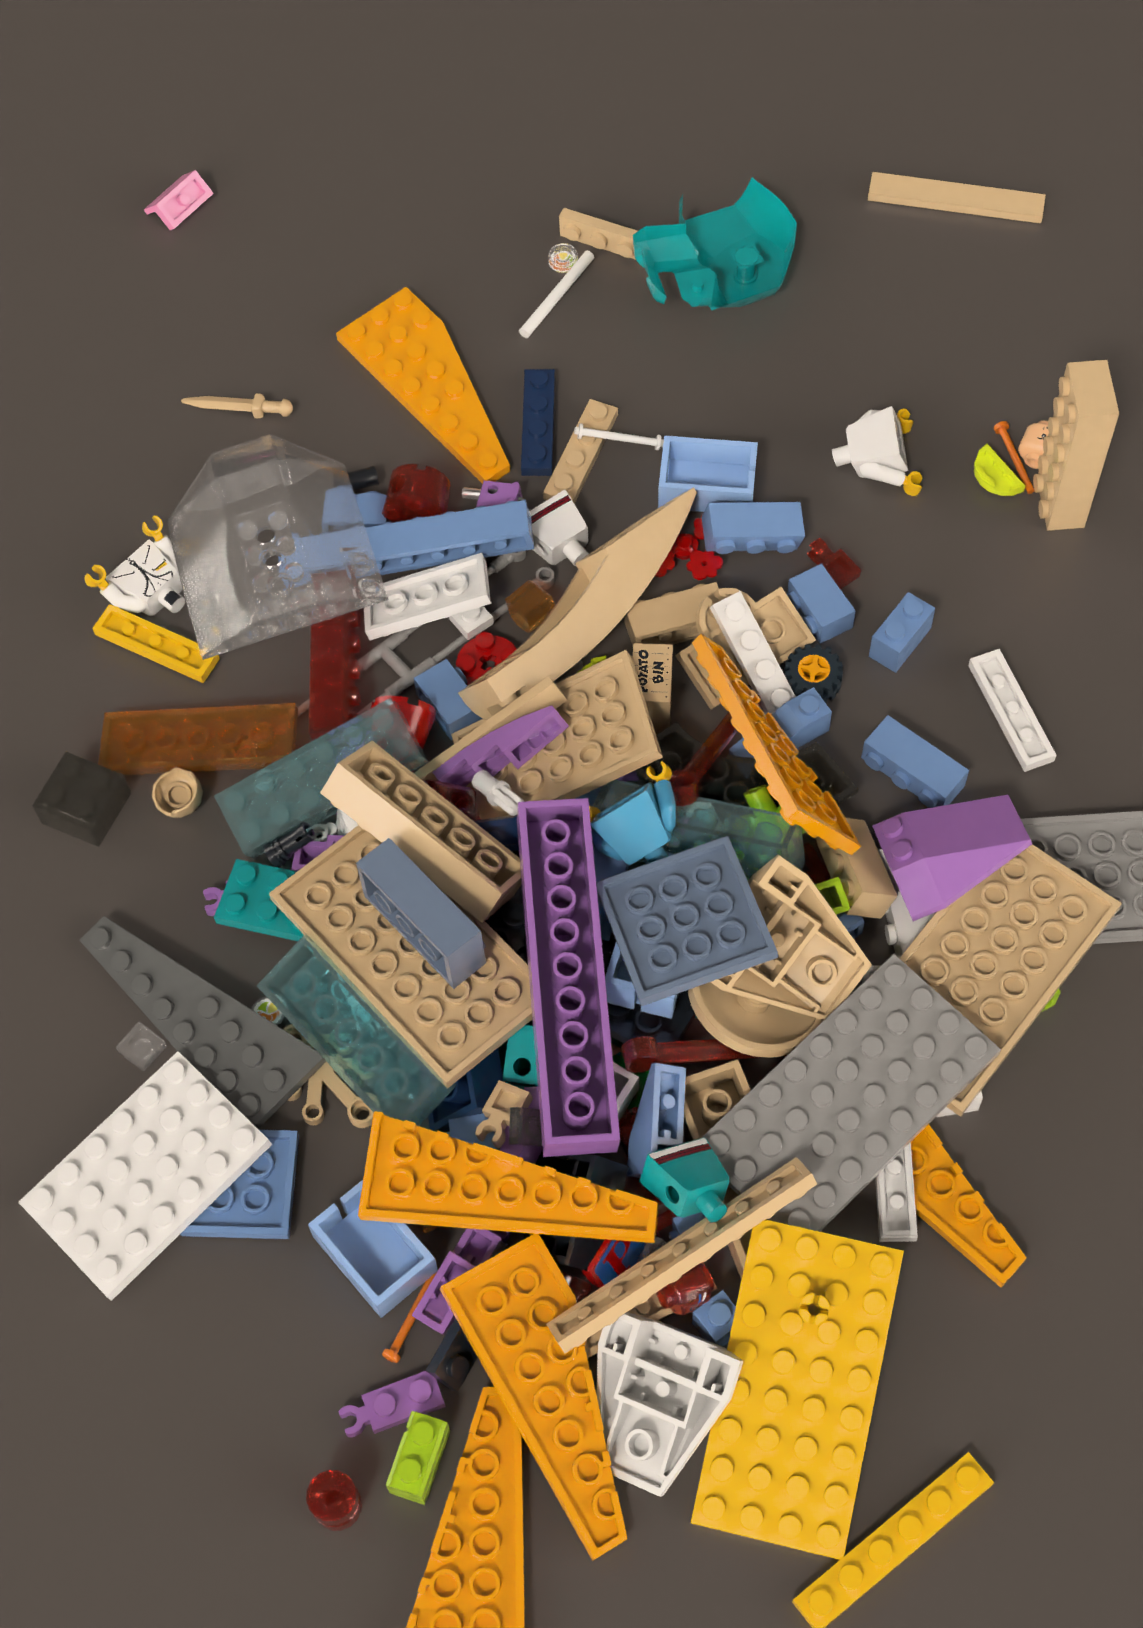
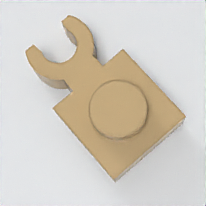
(498, 1111)

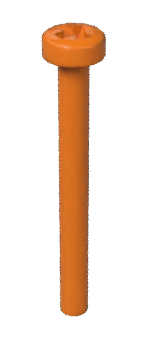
(1001, 428)
(392, 1353)

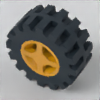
(813, 663)

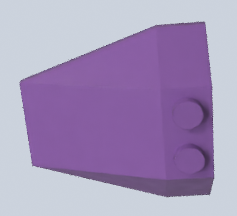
(949, 849)

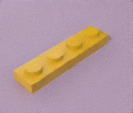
(154, 643)

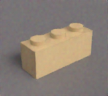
(668, 617)
(861, 874)

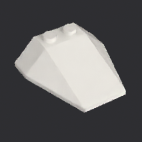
(658, 1397)

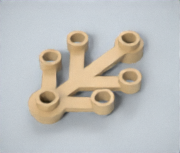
(327, 1075)

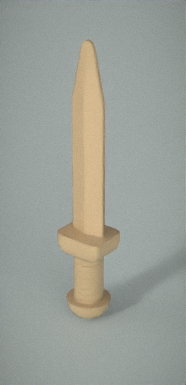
(257, 406)

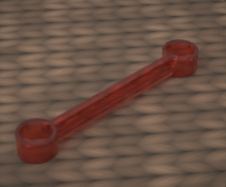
(685, 781)
(643, 1051)

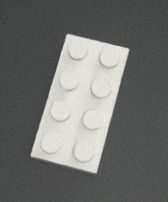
(429, 596)

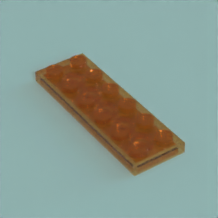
(198, 738)

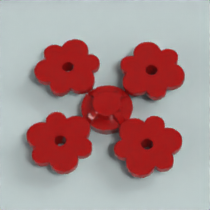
(685, 547)

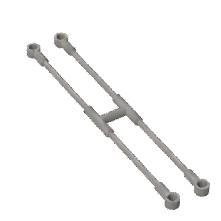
(407, 675)

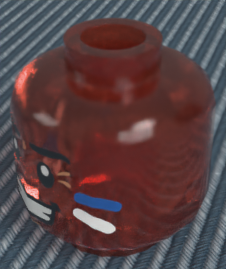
(687, 1292)

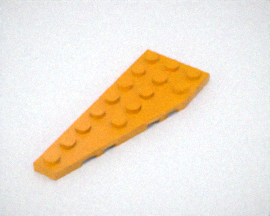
(420, 367)
(775, 754)

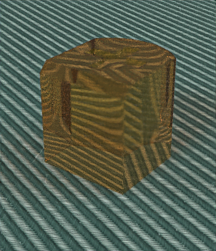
(529, 606)

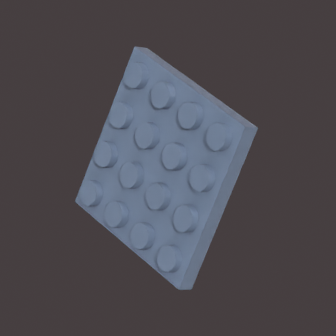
(685, 920)

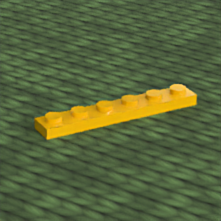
(892, 1542)

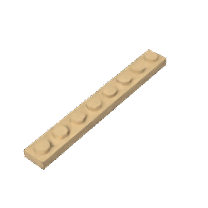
(680, 1255)

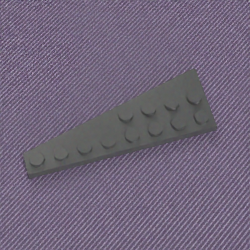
(222, 1038)

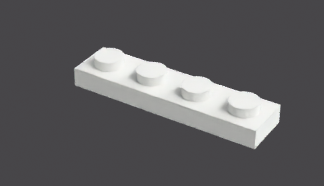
(752, 652)
(1012, 710)

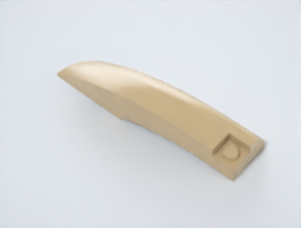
(592, 605)

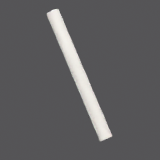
(556, 294)

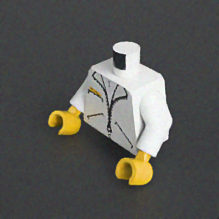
(879, 450)
(145, 578)

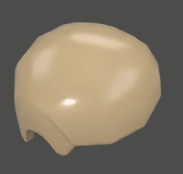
(177, 793)

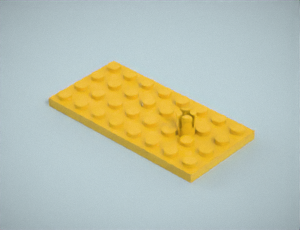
(798, 1424)

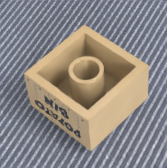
(654, 673)

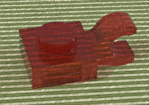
(837, 564)

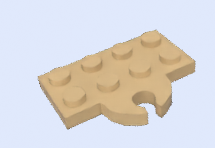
(777, 620)

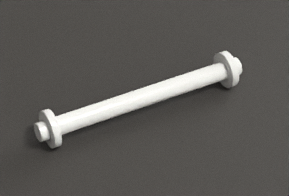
(657, 442)

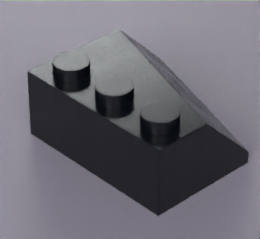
(579, 1251)

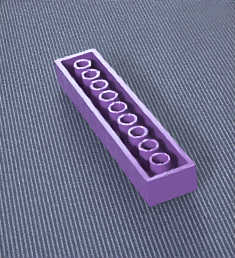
(567, 979)

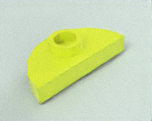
(995, 475)

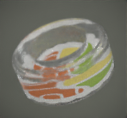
(562, 257)

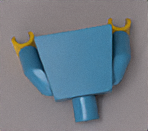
(638, 822)

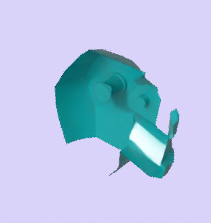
(722, 255)

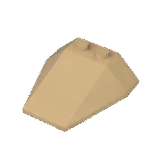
(816, 953)

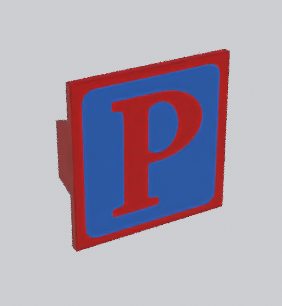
(612, 1260)

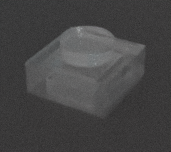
(141, 1046)

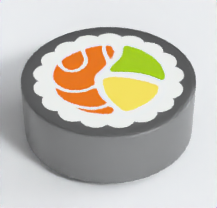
(269, 1011)

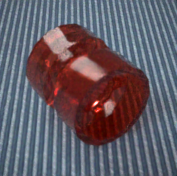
(334, 1500)

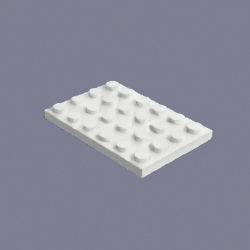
(144, 1175)

